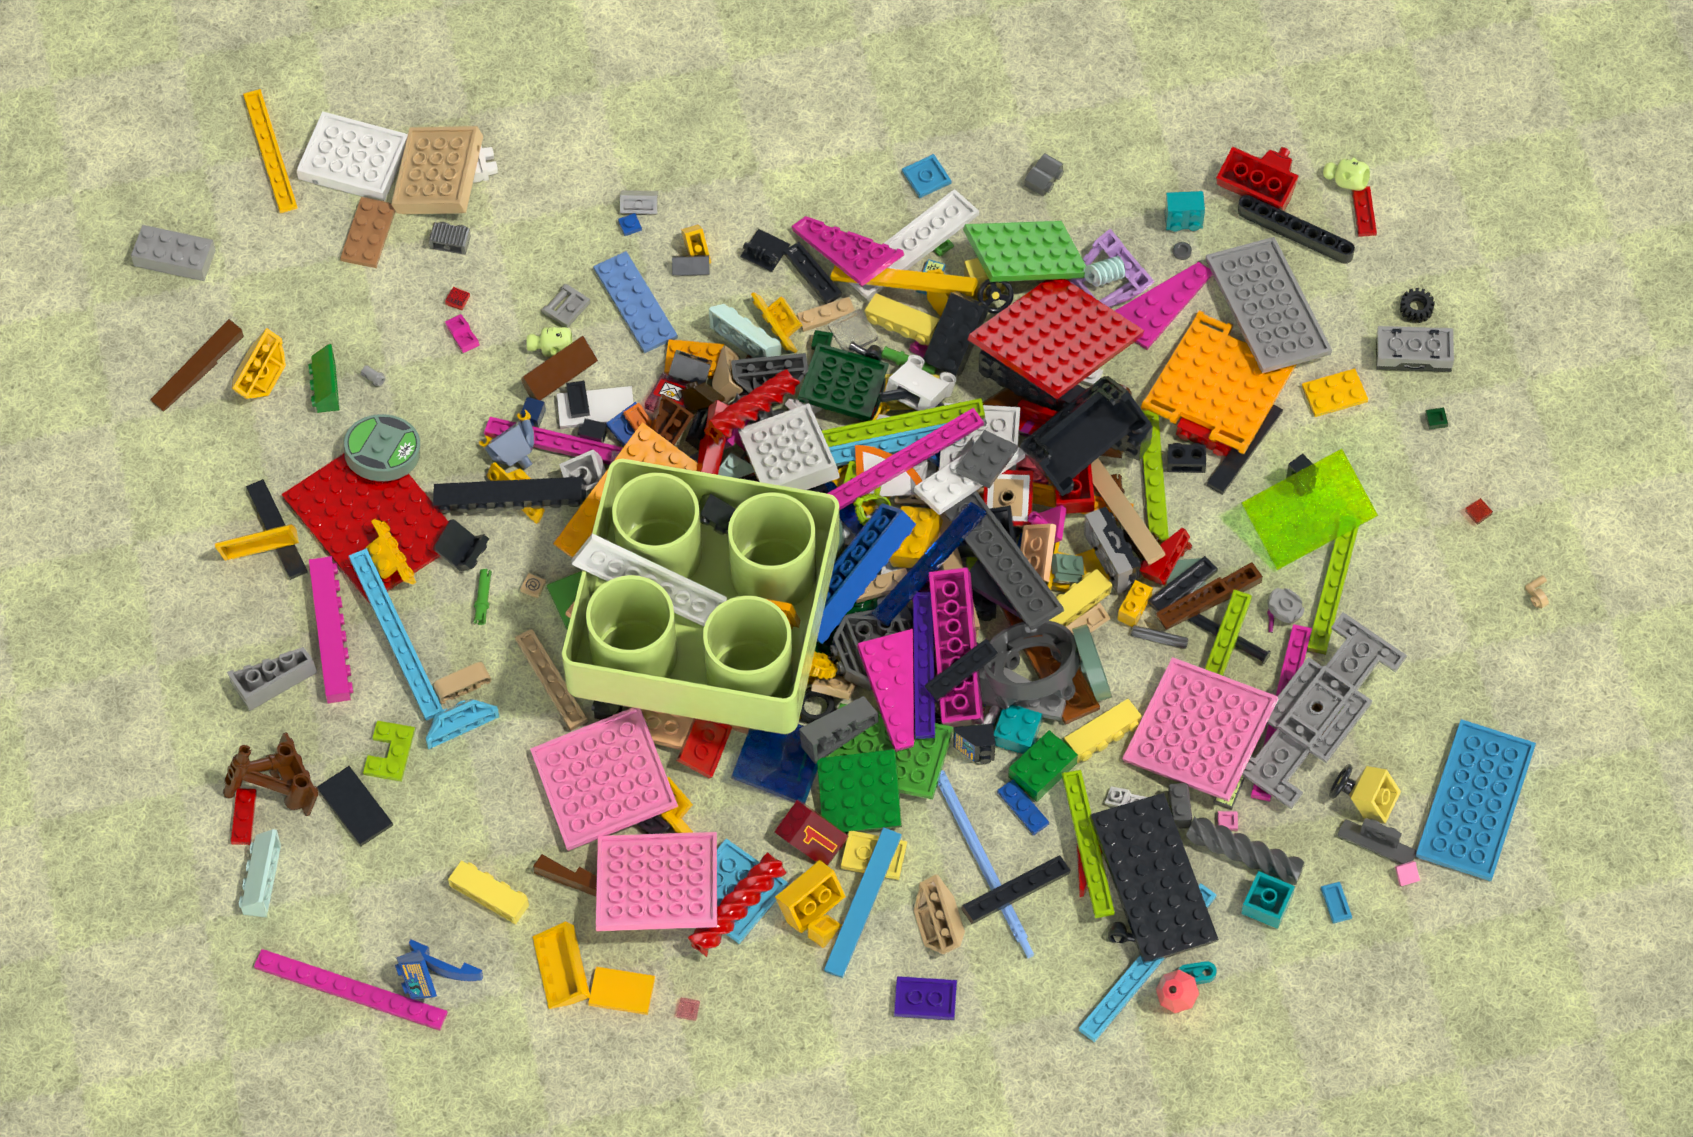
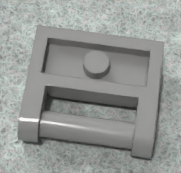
(569, 309)

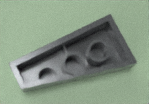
(837, 728)

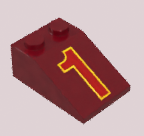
(811, 833)

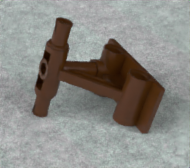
(282, 764)

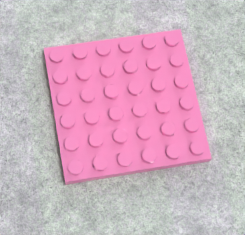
(1200, 729)
(603, 777)
(656, 881)

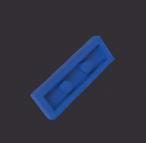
(1023, 807)

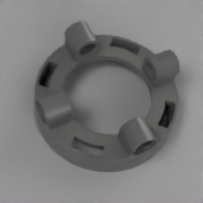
(1011, 640)

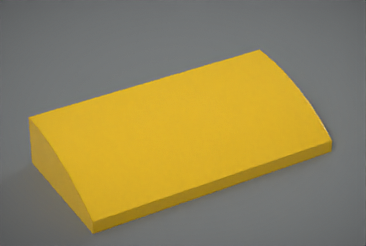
(257, 542)
(561, 966)

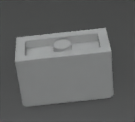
(638, 202)

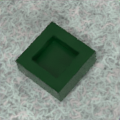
(821, 337)
(1436, 418)

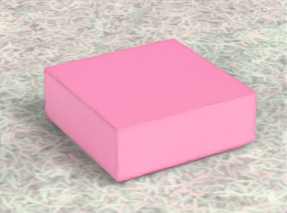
(1228, 819)
(1407, 873)

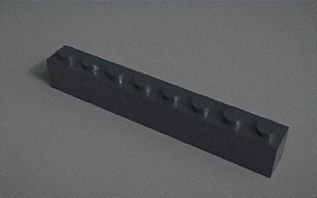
(509, 494)

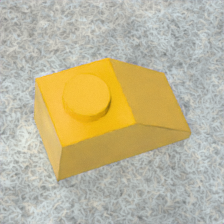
(695, 241)

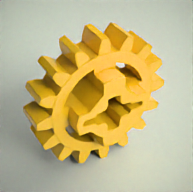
(822, 667)

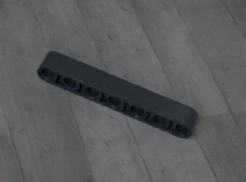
(1291, 222)

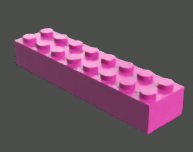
(953, 639)

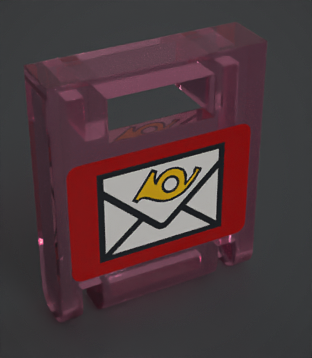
(668, 387)

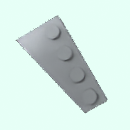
(272, 677)

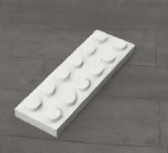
(948, 488)

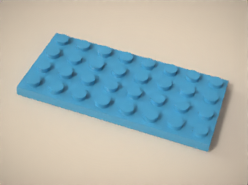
(1475, 800)

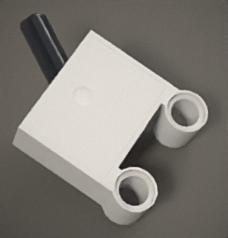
(916, 386)

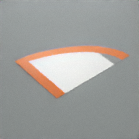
(901, 485)

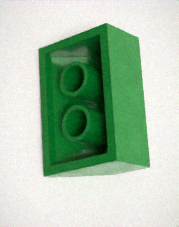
(324, 380)

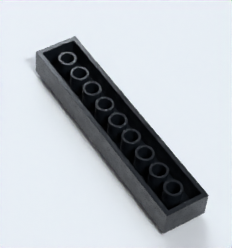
(989, 367)

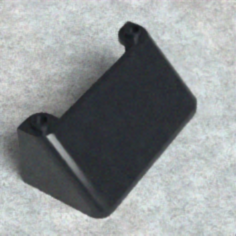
(1083, 432)

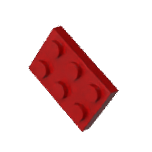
(704, 746)

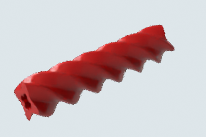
(749, 406)
(735, 904)

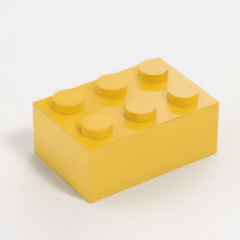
(921, 538)
(810, 896)

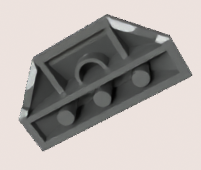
(755, 371)

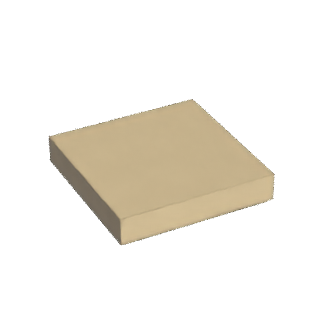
(835, 687)

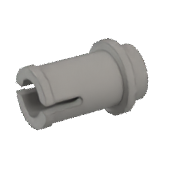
(372, 375)

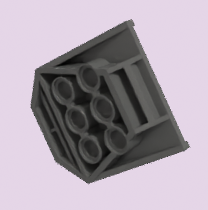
(847, 637)

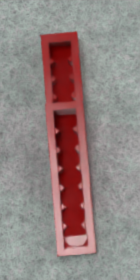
(709, 452)

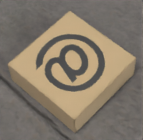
(533, 585)

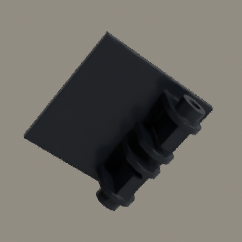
(764, 250)

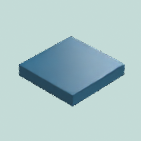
(926, 176)

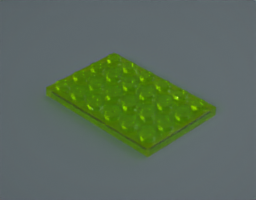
(1309, 509)

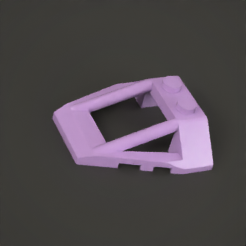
(1137, 276)

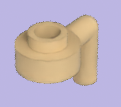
(1538, 597)

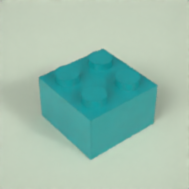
(1184, 210)
(1017, 729)
(1268, 900)

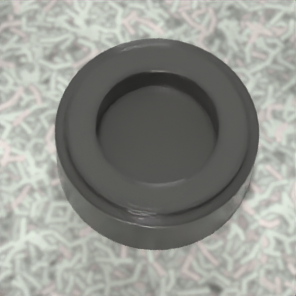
(1182, 250)

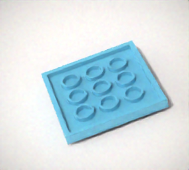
(732, 867)

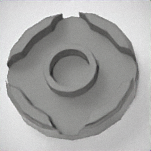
(1285, 605)

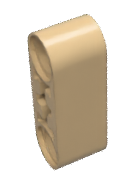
(461, 682)

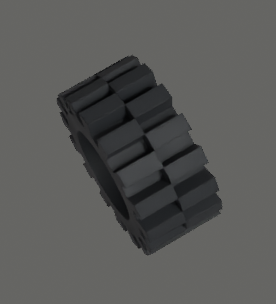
(1420, 296)

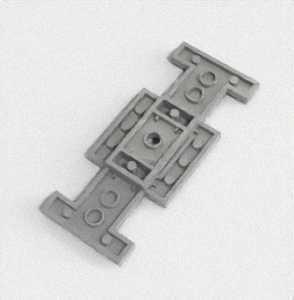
(1333, 687)

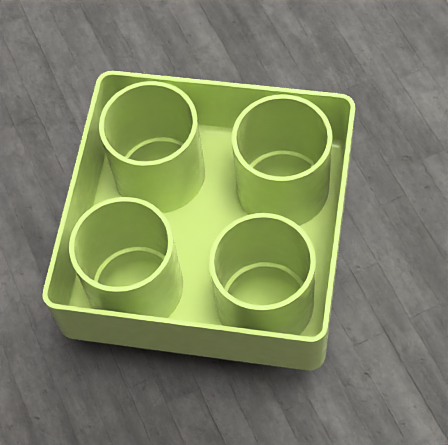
(746, 659)

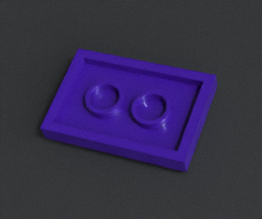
(925, 998)

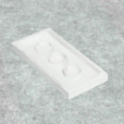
(602, 403)

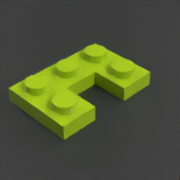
(394, 765)

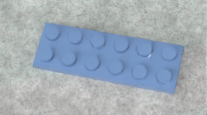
(635, 302)

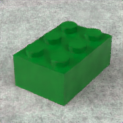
(1042, 765)

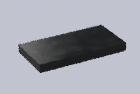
(355, 806)

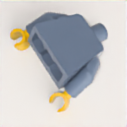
(512, 444)

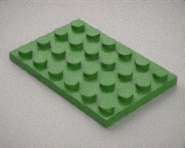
(1025, 250)
(917, 766)

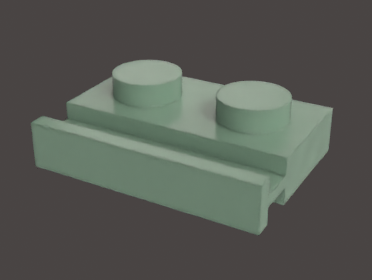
(1067, 568)

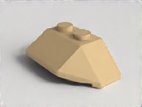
(938, 916)

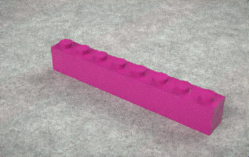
(330, 630)

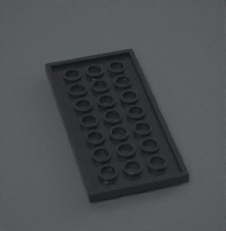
(1153, 878)

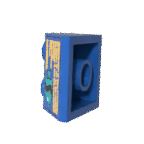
(415, 975)

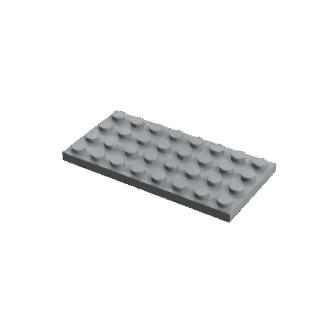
(1268, 305)

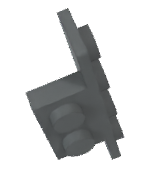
(1377, 839)

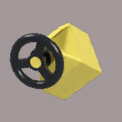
(988, 291)
(1372, 792)

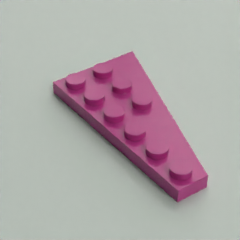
(849, 251)
(1163, 303)
(890, 673)

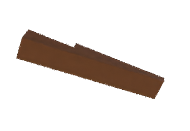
(198, 365)
(1209, 595)
(579, 880)

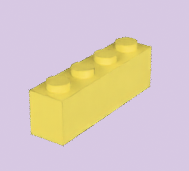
(901, 319)
(1082, 597)
(1103, 730)
(489, 892)

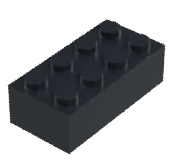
(950, 343)

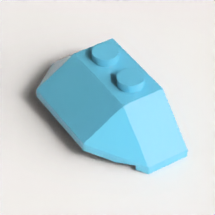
(459, 720)

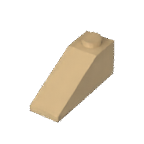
(723, 376)

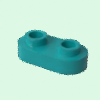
(1196, 970)

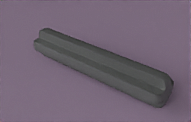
(1159, 636)

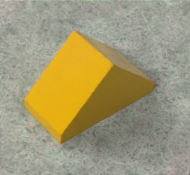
(823, 930)

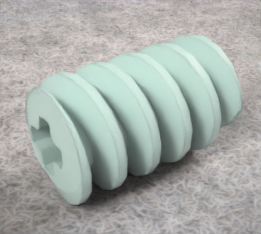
(1105, 271)

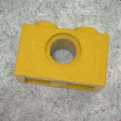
(1134, 603)

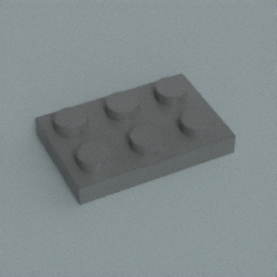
(987, 459)

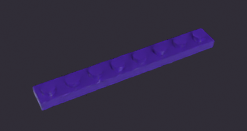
(923, 665)

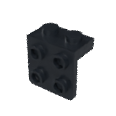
(460, 546)

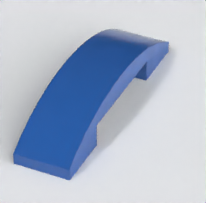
(466, 973)

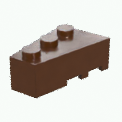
(670, 419)

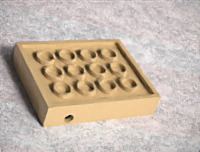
(437, 170)

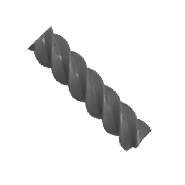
(1240, 848)

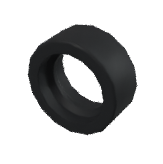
(809, 718)

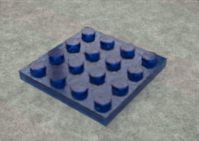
(776, 764)

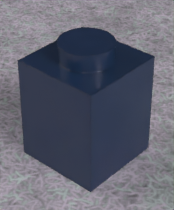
(536, 409)

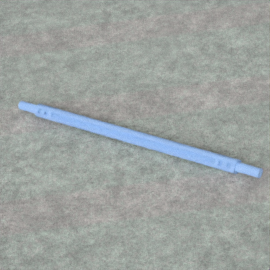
(982, 859)

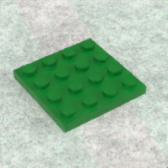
(860, 791)

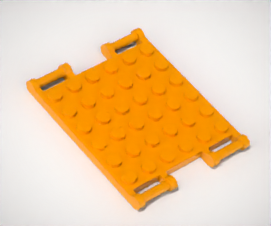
(1216, 384)

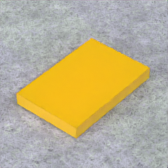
(621, 990)

